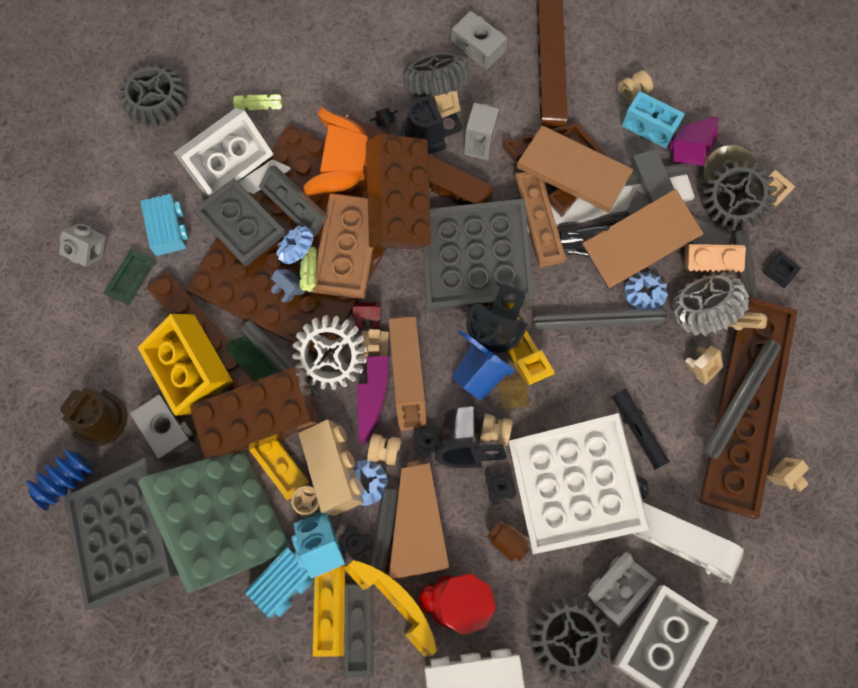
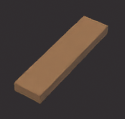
(540, 220)

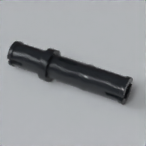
(640, 429)

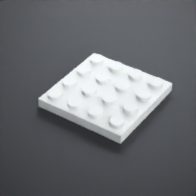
(578, 484)

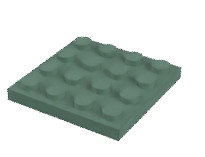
(213, 519)

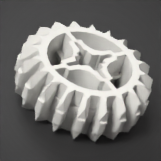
(338, 360)

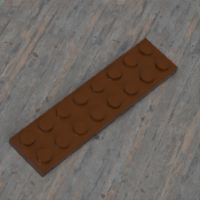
(739, 474)

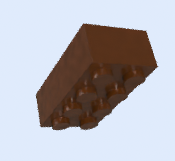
(398, 192)
(255, 414)

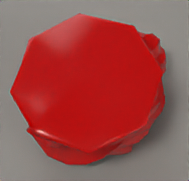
(459, 603)

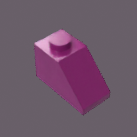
(695, 141)

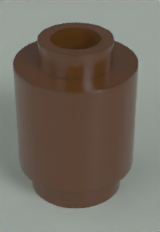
(509, 541)

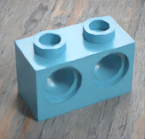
(652, 119)
(316, 545)

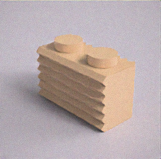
(714, 258)

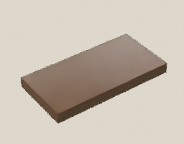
(575, 168)
(642, 238)
(344, 248)

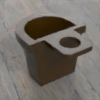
(94, 416)

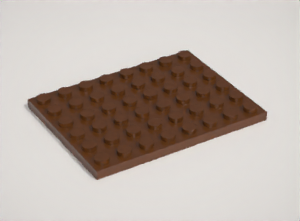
(248, 289)

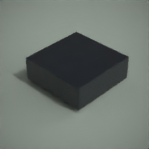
(782, 270)

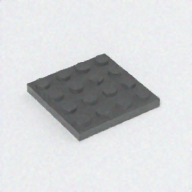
(477, 253)
(117, 537)

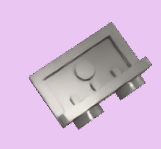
(621, 589)

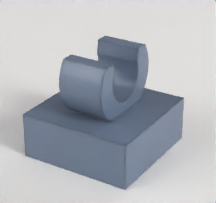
(288, 282)

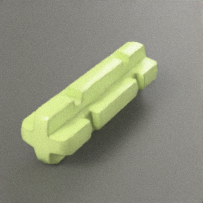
(257, 102)
(308, 270)

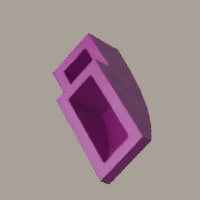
(372, 396)

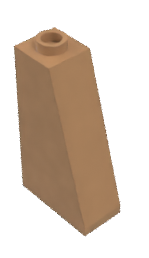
(407, 373)
(418, 529)

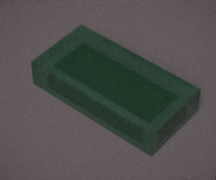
(129, 277)
(250, 358)

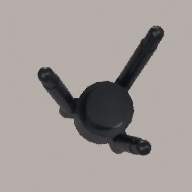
(572, 237)

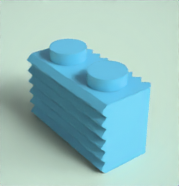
(164, 224)
(279, 584)

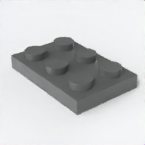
(239, 222)

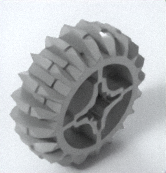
(710, 304)

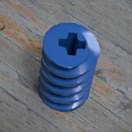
(58, 479)

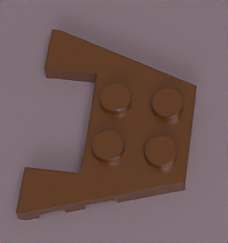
(559, 200)

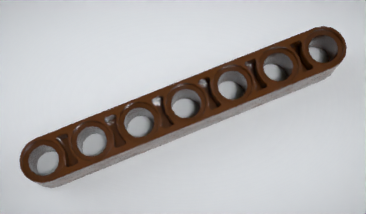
(552, 63)
(444, 178)

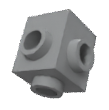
(82, 244)

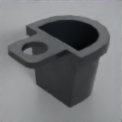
(426, 123)
(497, 326)
(461, 441)

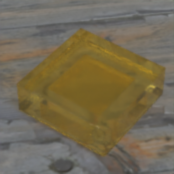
(513, 394)

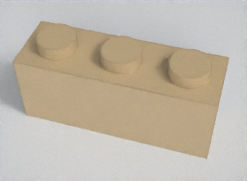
(331, 468)

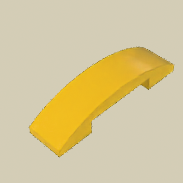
(527, 359)
(420, 632)

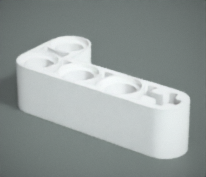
(692, 543)

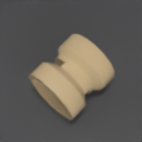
(629, 87)
(496, 429)
(383, 449)
(305, 497)

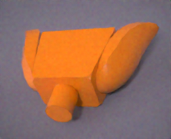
(342, 157)

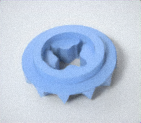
(288, 251)
(642, 300)
(377, 486)

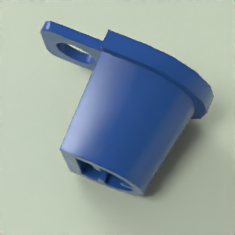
(480, 369)

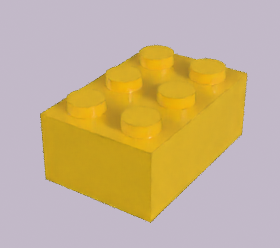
(184, 362)

